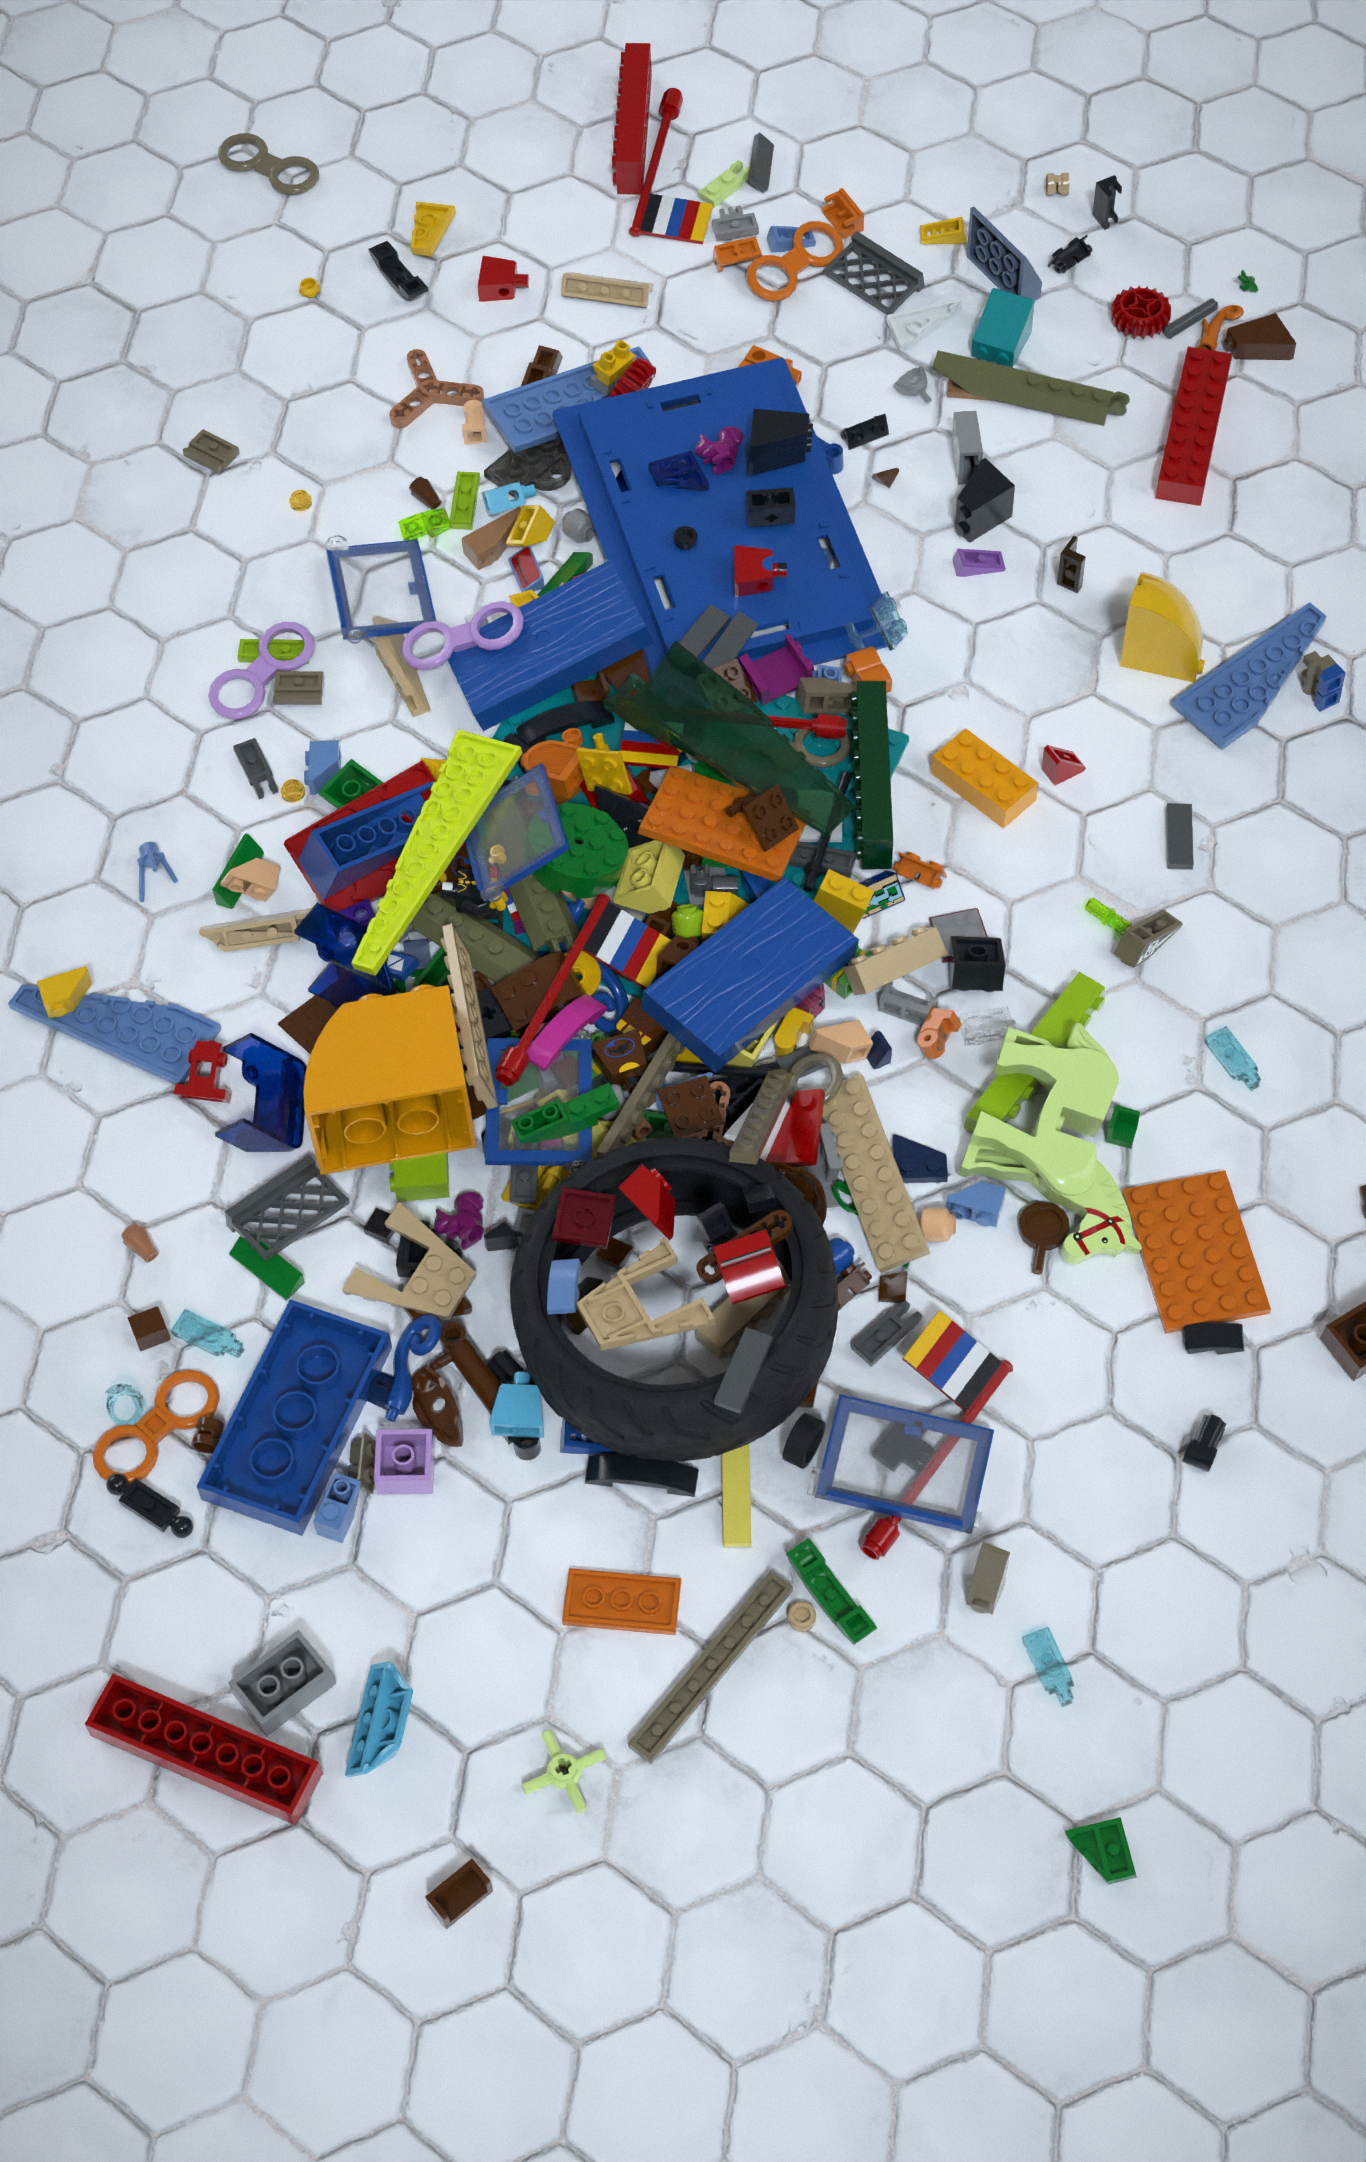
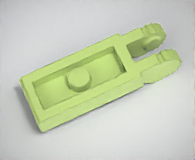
(725, 184)

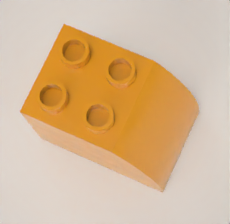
(388, 1082)

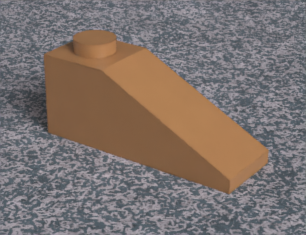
(488, 542)

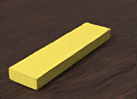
(736, 1498)

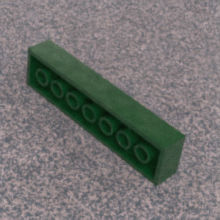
(872, 775)

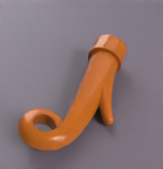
(1212, 331)

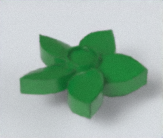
(1248, 282)

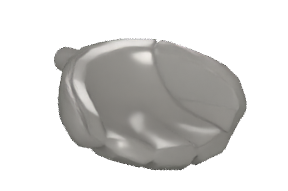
(913, 383)

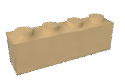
(895, 960)
(734, 1318)

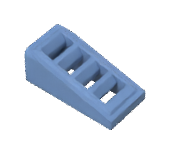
(781, 238)

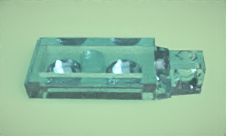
(1233, 1057)
(206, 1335)
(1049, 1664)

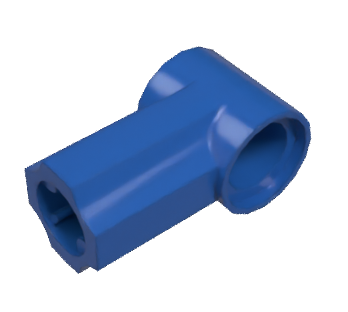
(833, 454)

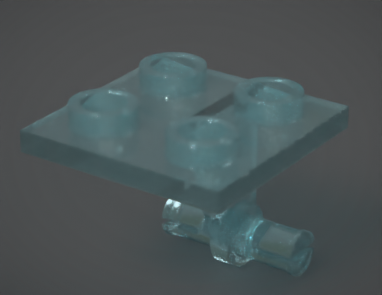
(888, 623)

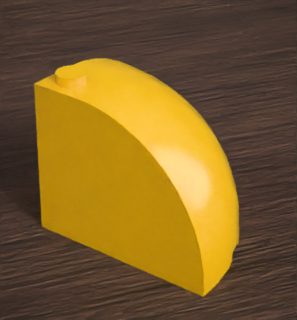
(1162, 631)

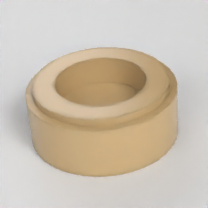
(801, 1616)

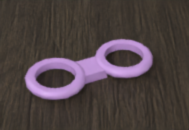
(462, 636)
(261, 670)

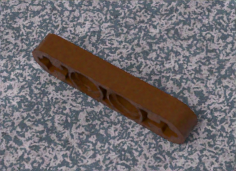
(777, 1235)

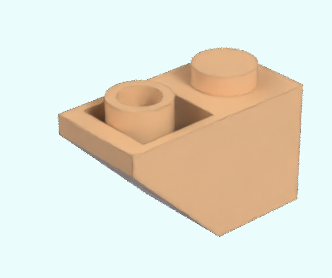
(253, 879)
(844, 1041)

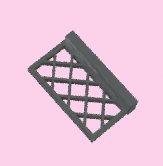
(885, 263)
(277, 1190)

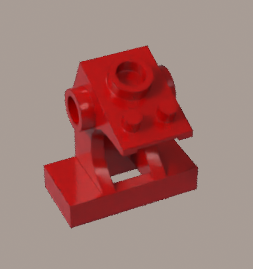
(205, 1087)

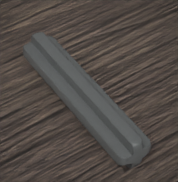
(1190, 318)

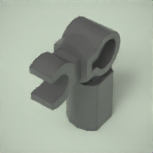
(701, 883)

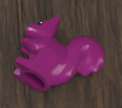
(720, 452)
(465, 1223)

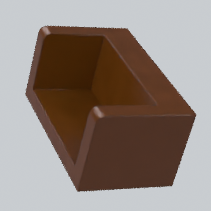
(459, 1893)

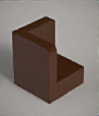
(149, 1328)

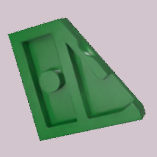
(1105, 1849)

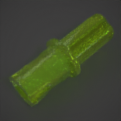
(1107, 916)

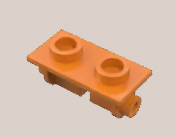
(912, 865)

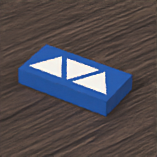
(401, 965)

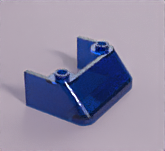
(337, 943)
(278, 1097)

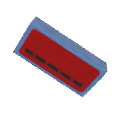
(526, 570)

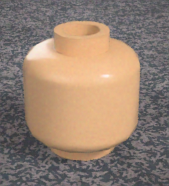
(937, 1224)

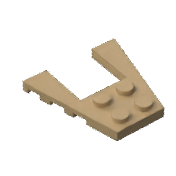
(436, 1283)
(618, 1316)

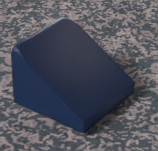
(420, 950)
(880, 1052)
(380, 1389)

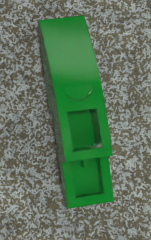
(565, 1119)

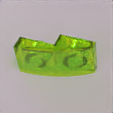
(427, 522)

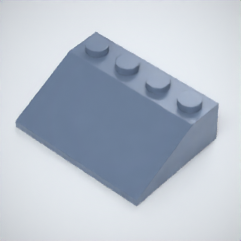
(1000, 259)

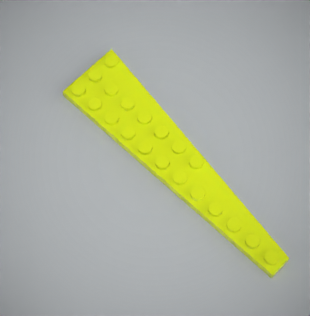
(458, 799)

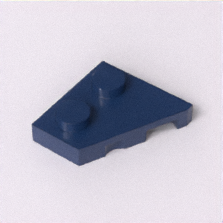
(918, 1162)

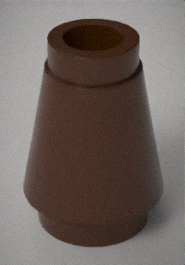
(425, 493)

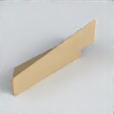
(403, 676)
(255, 931)

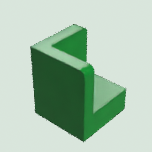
(1123, 1126)

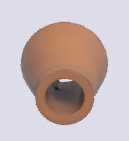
(138, 1240)

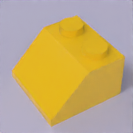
(719, 910)

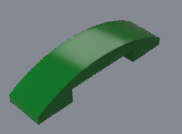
(829, 1593)

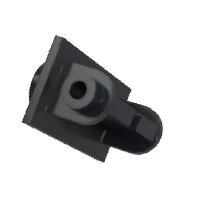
(1063, 258)
(865, 431)

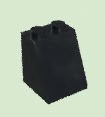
(778, 440)
(984, 502)

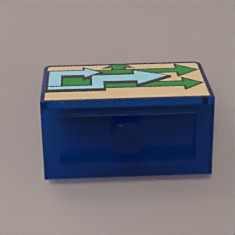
(886, 892)

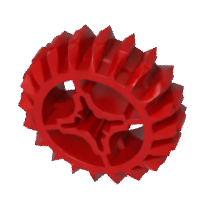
(1141, 312)
(635, 378)

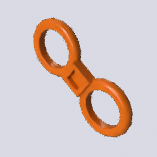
(794, 261)
(156, 1424)

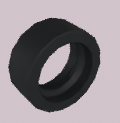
(804, 1440)

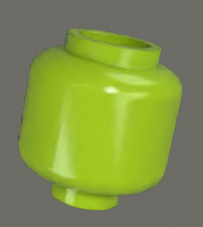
(687, 921)

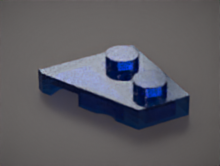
(679, 472)

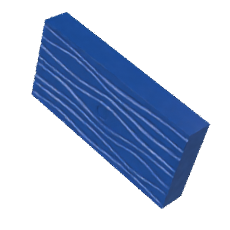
(561, 643)
(749, 974)
(294, 1417)

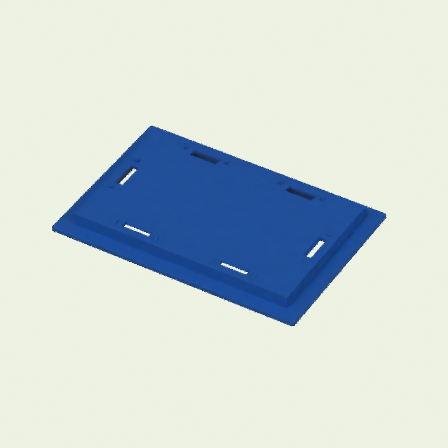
(640, 523)

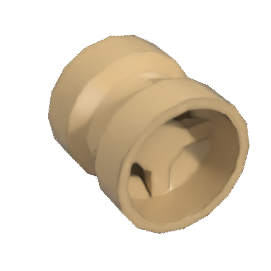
(1062, 181)

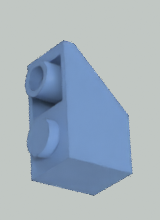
(323, 764)
(978, 1203)
(337, 1508)

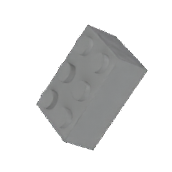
(282, 1683)

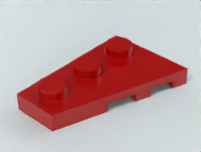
(800, 1131)

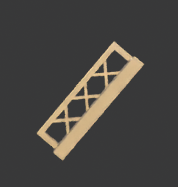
(606, 289)

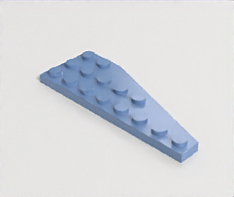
(526, 411)
(1243, 688)
(136, 1032)

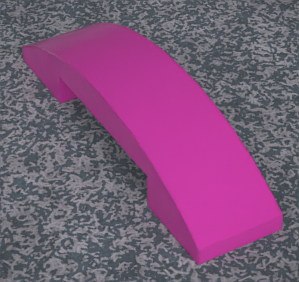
(562, 1029)

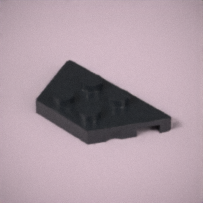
(625, 812)

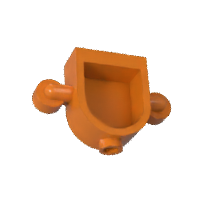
(559, 760)

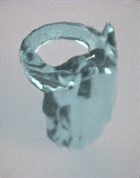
(121, 1389)

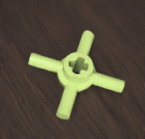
(556, 1777)

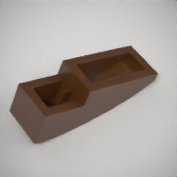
(544, 365)

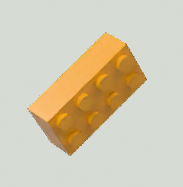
(984, 778)

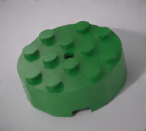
(594, 855)

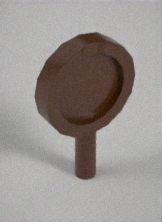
(1044, 1229)

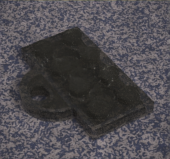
(532, 465)

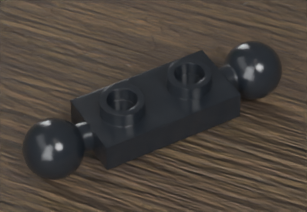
(149, 1505)

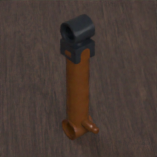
(479, 1378)

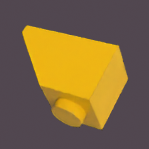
(530, 527)
(64, 991)

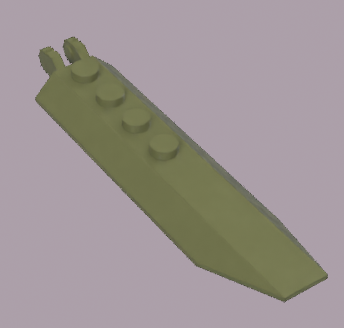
(1031, 389)
(543, 914)
(490, 948)

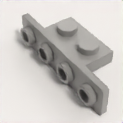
(827, 1164)

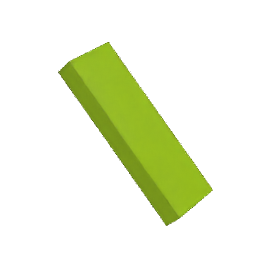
(464, 500)
(278, 649)

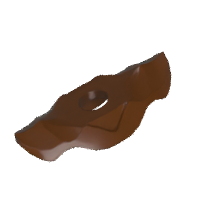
(428, 1388)

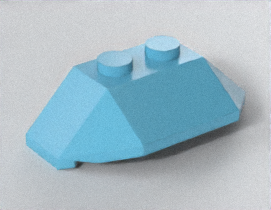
(380, 1719)

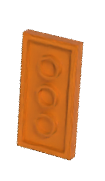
(622, 1601)

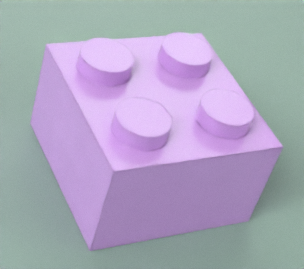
(404, 1461)

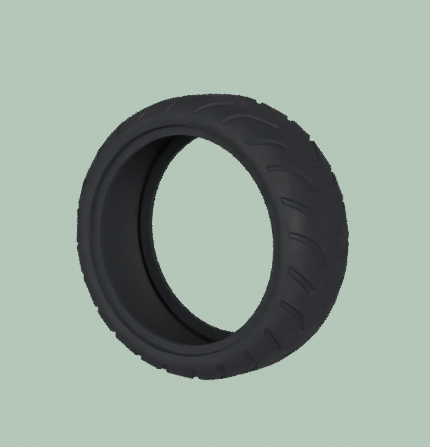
(677, 1418)

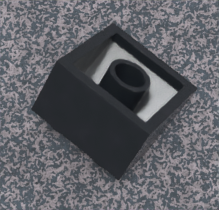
(976, 963)

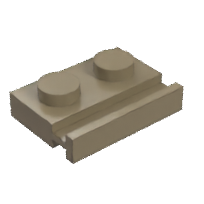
(211, 451)
(298, 688)

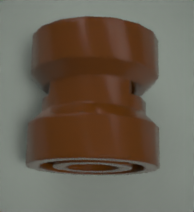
(208, 1434)

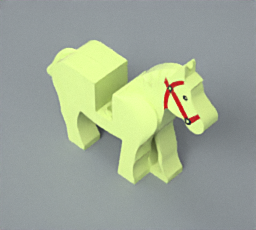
(1053, 1162)

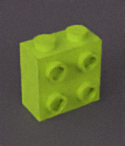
(420, 1178)

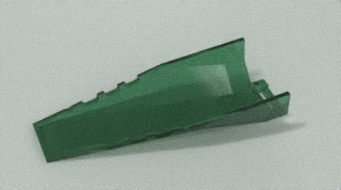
(727, 734)

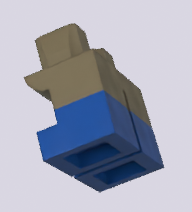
(1322, 679)

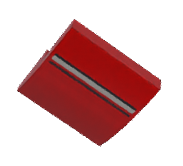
(749, 1267)

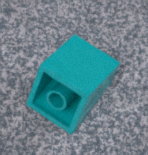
(1003, 328)

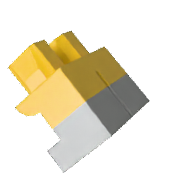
(611, 367)

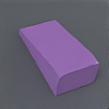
(977, 562)

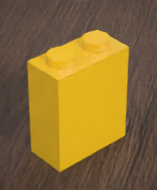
(843, 899)

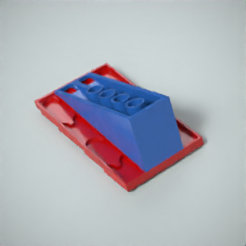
(358, 845)

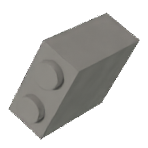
(966, 444)

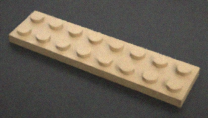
(468, 1017)
(874, 1177)

